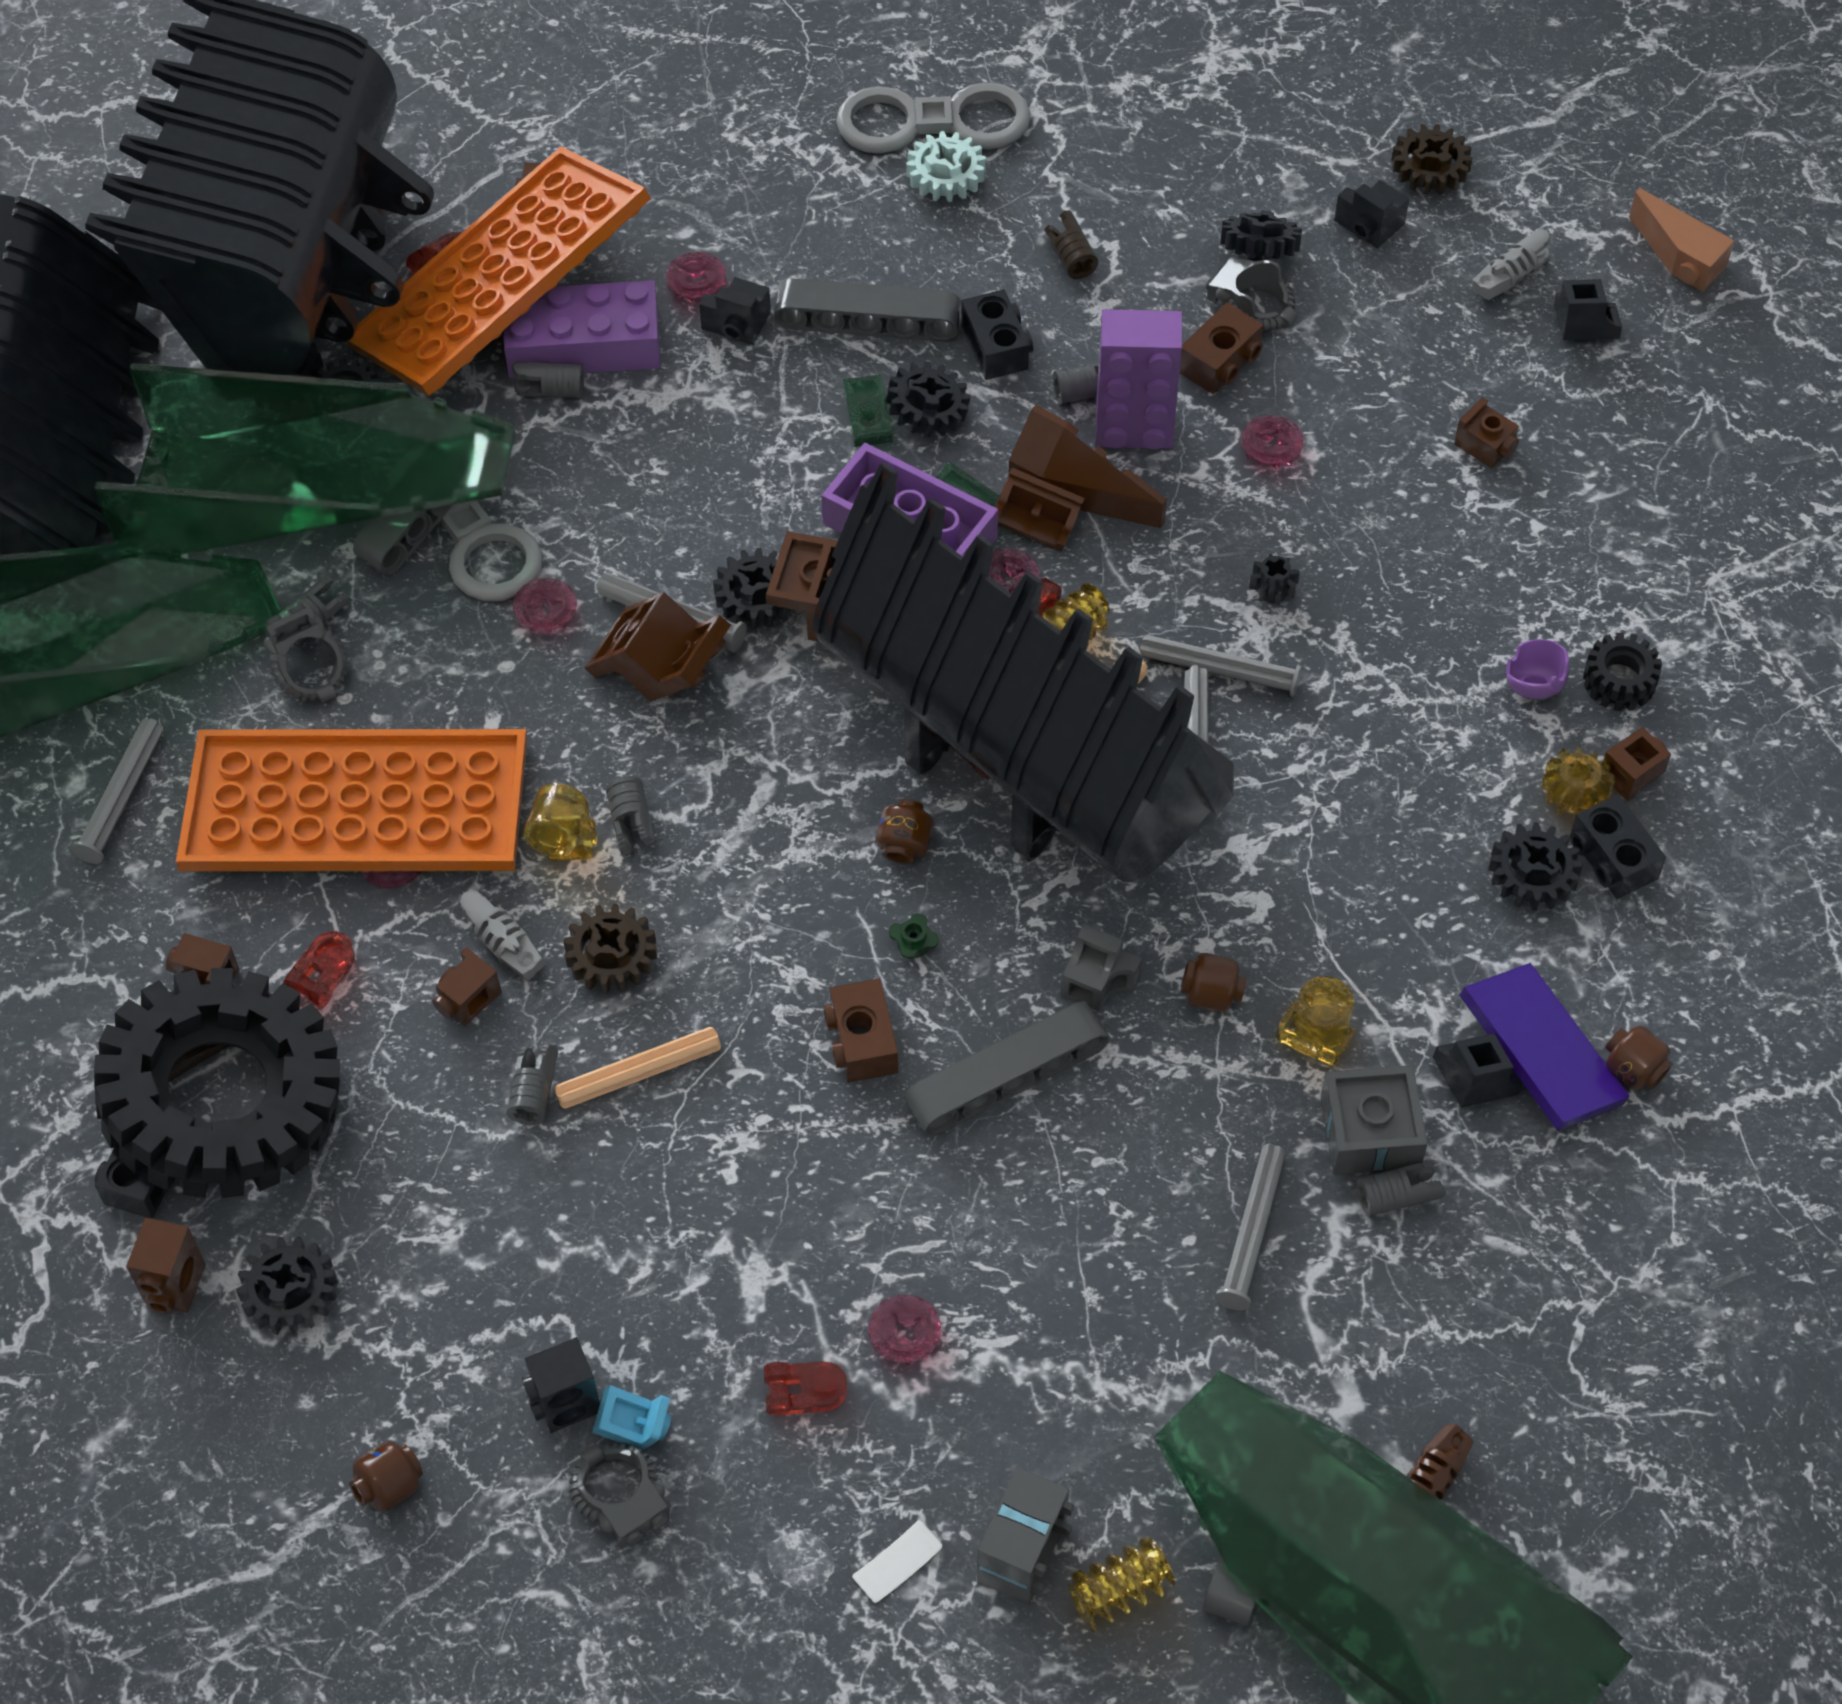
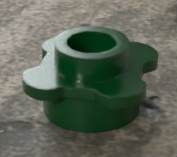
(913, 947)

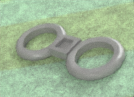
(931, 116)
(473, 527)

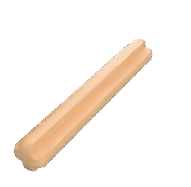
(637, 1067)

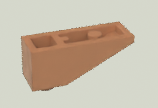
(1681, 242)

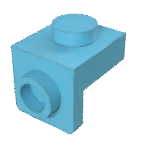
(632, 1418)

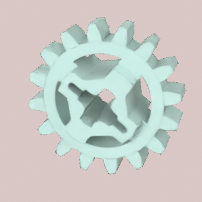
(946, 166)

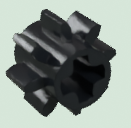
(1274, 579)

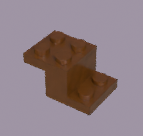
(801, 574)
(659, 647)

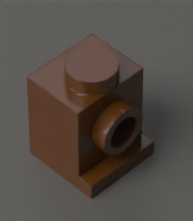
(1486, 434)
(1636, 762)
(200, 955)
(466, 988)

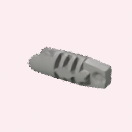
(1513, 265)
(502, 935)

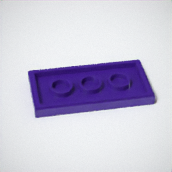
(1544, 1046)

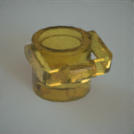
(557, 821)
(1320, 1020)

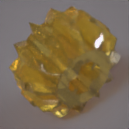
(1577, 780)

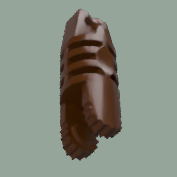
(1441, 1460)

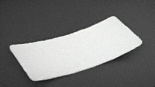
(897, 1562)

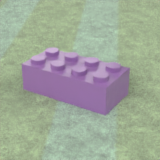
(589, 325)
(1138, 378)
(963, 517)

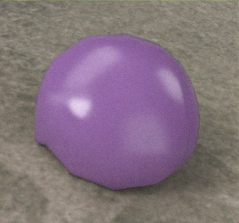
(1538, 669)

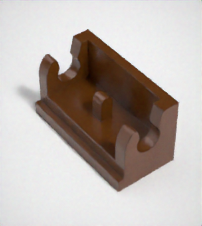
(1037, 509)

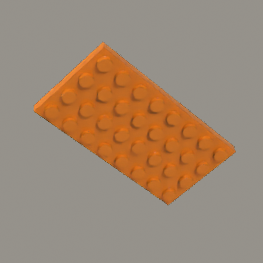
(497, 269)
(354, 800)

